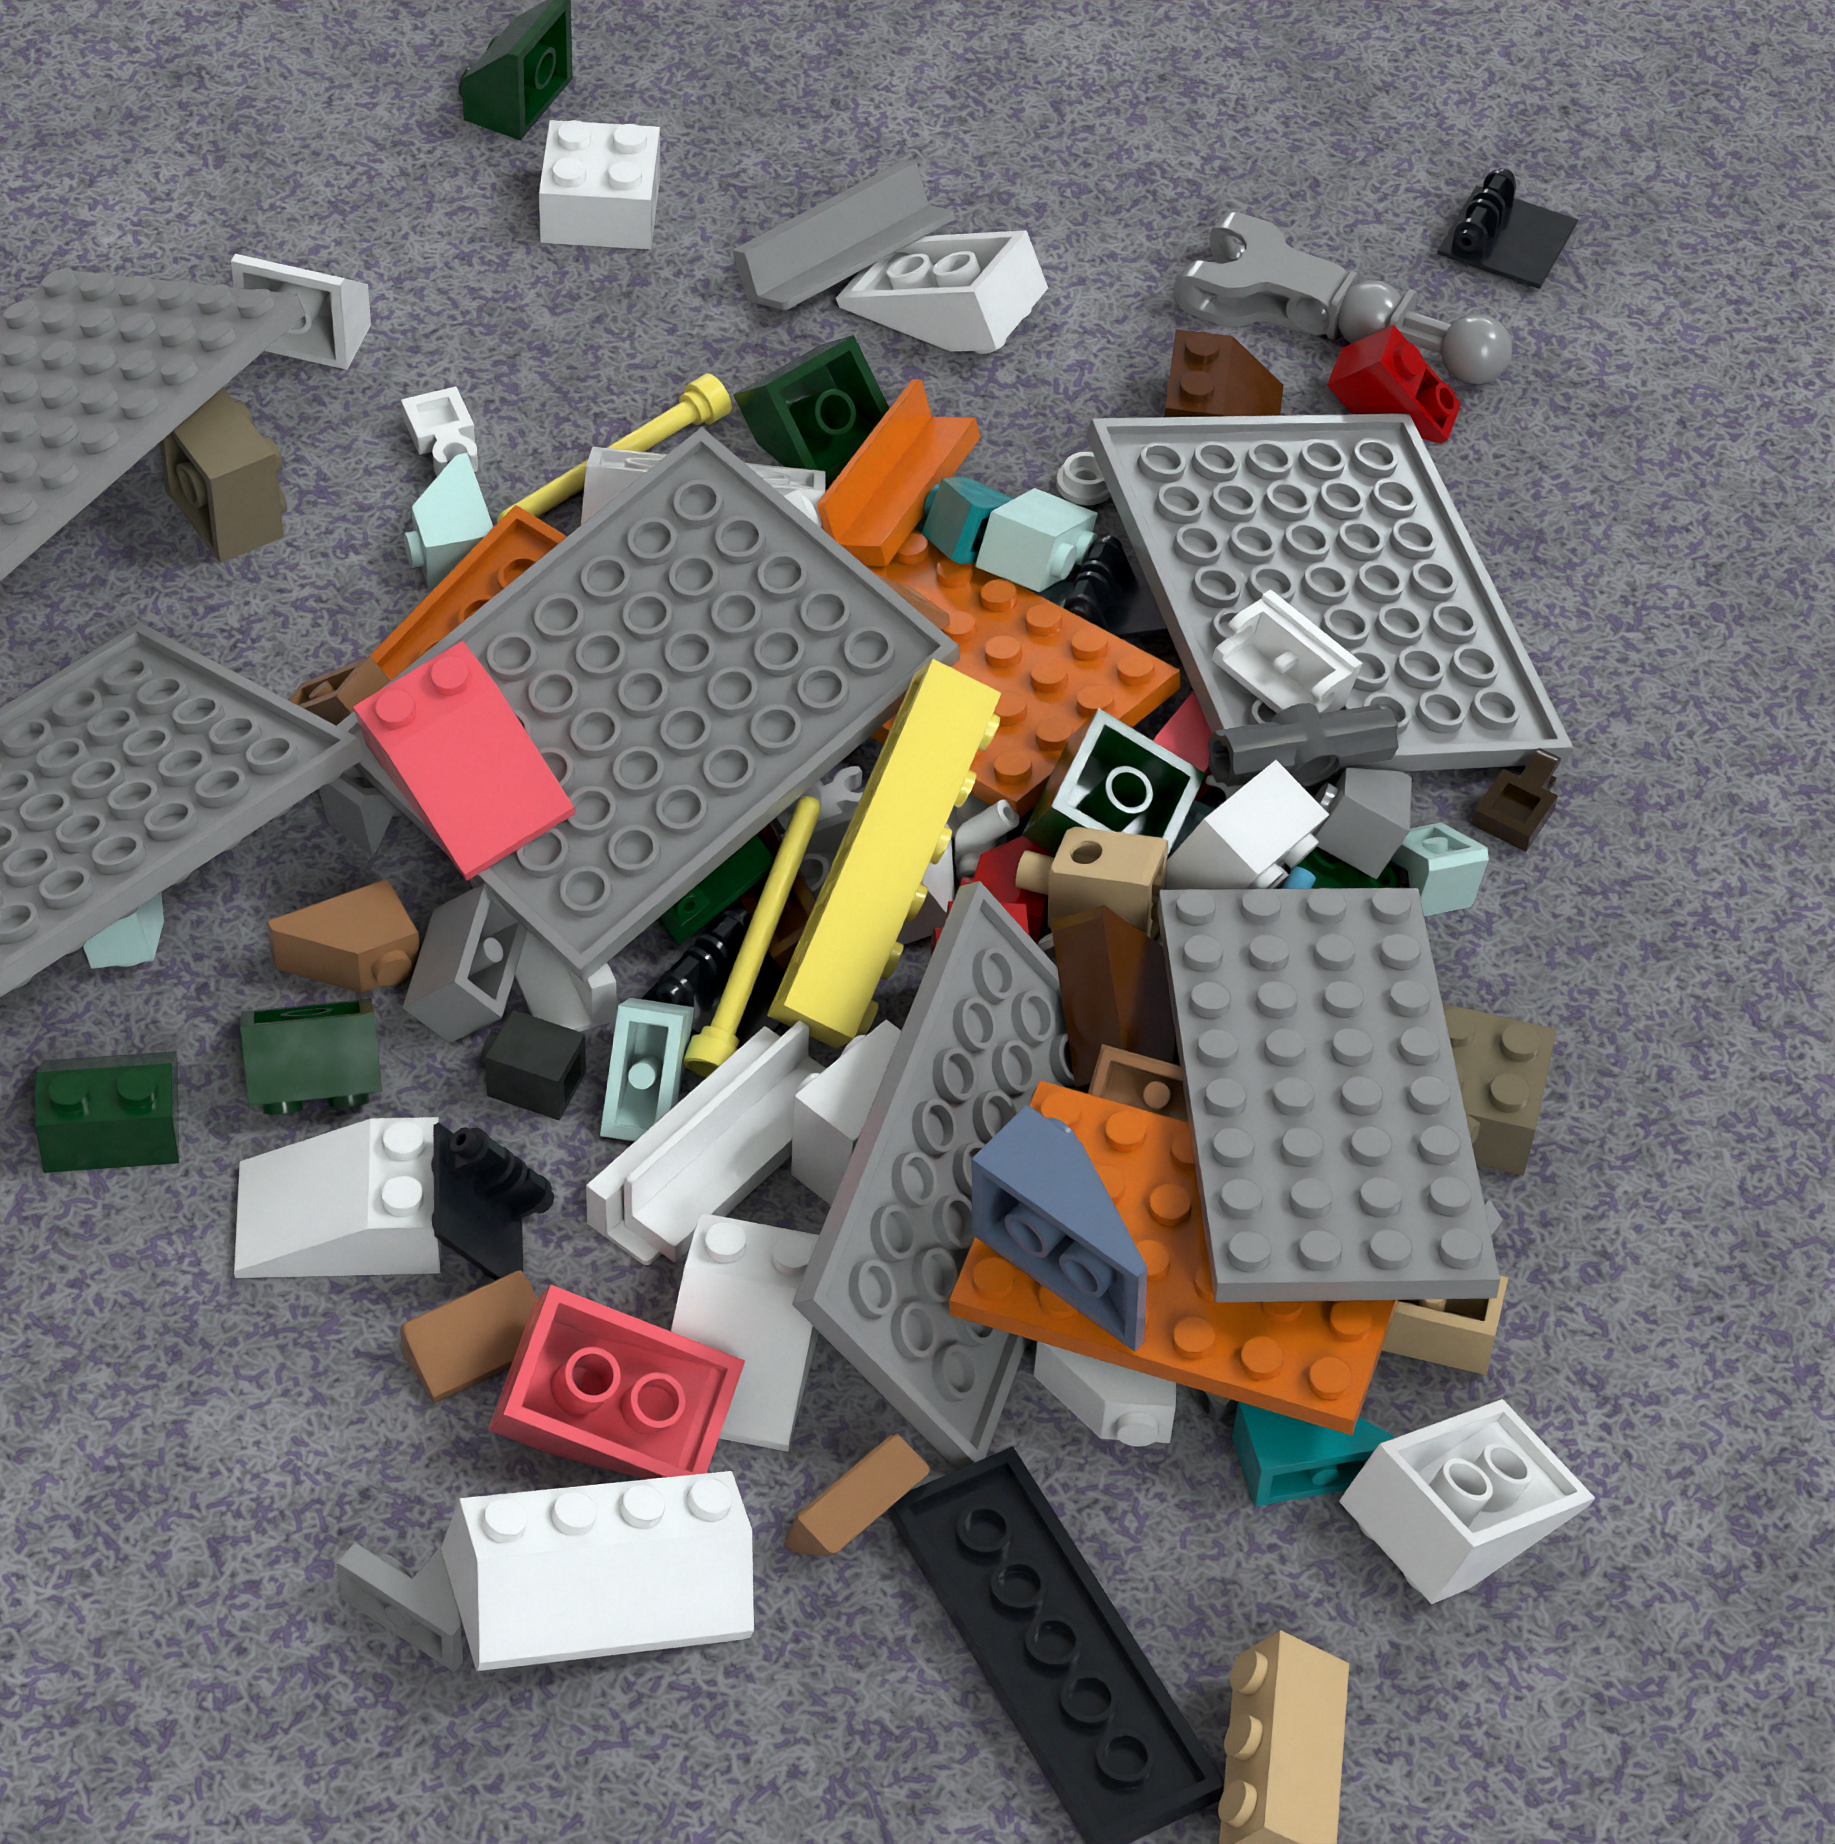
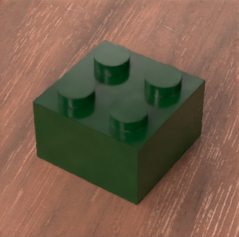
(1113, 783)

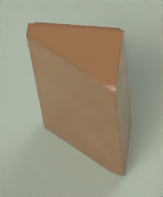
(1139, 1082)
(468, 1336)
(857, 1499)

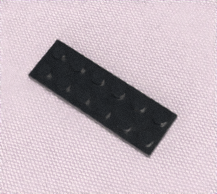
(1056, 1651)

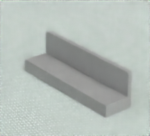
(838, 237)

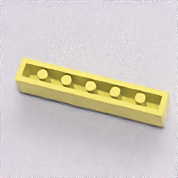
(886, 854)

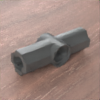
(1304, 743)

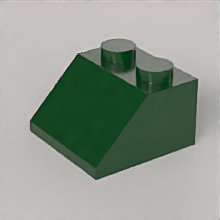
(520, 71)
(815, 408)
(310, 1055)
(107, 1111)

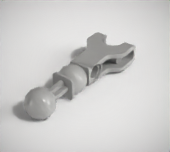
(1318, 297)

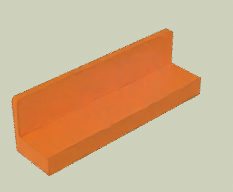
(891, 474)

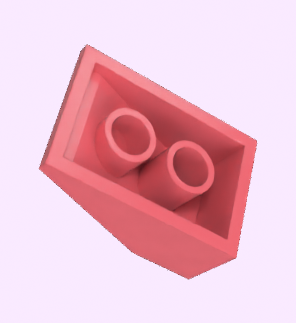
(463, 760)
(614, 1390)

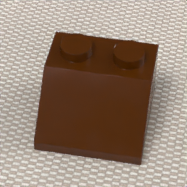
(1218, 378)

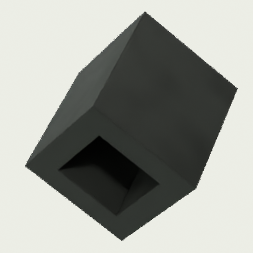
(534, 1064)

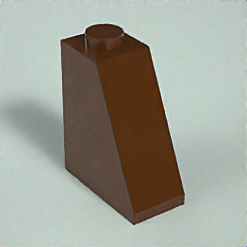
(1111, 990)

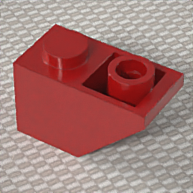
(1391, 377)

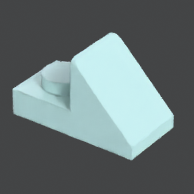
(1442, 866)

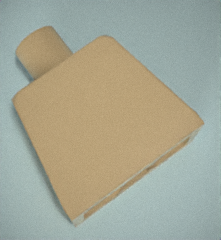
(1100, 870)

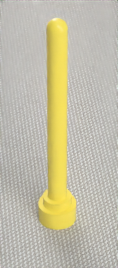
(702, 402)
(718, 1040)

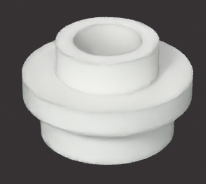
(1081, 480)

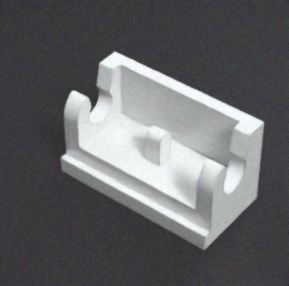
(1286, 658)

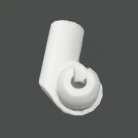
(981, 835)

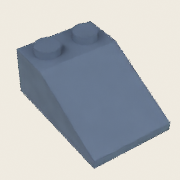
(1055, 1221)

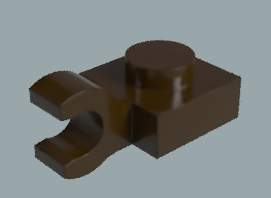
(1519, 806)

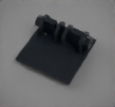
(1507, 233)
(1115, 593)
(704, 971)
(482, 1199)

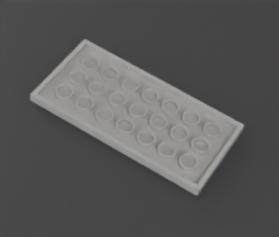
(1323, 1097)
(902, 1217)

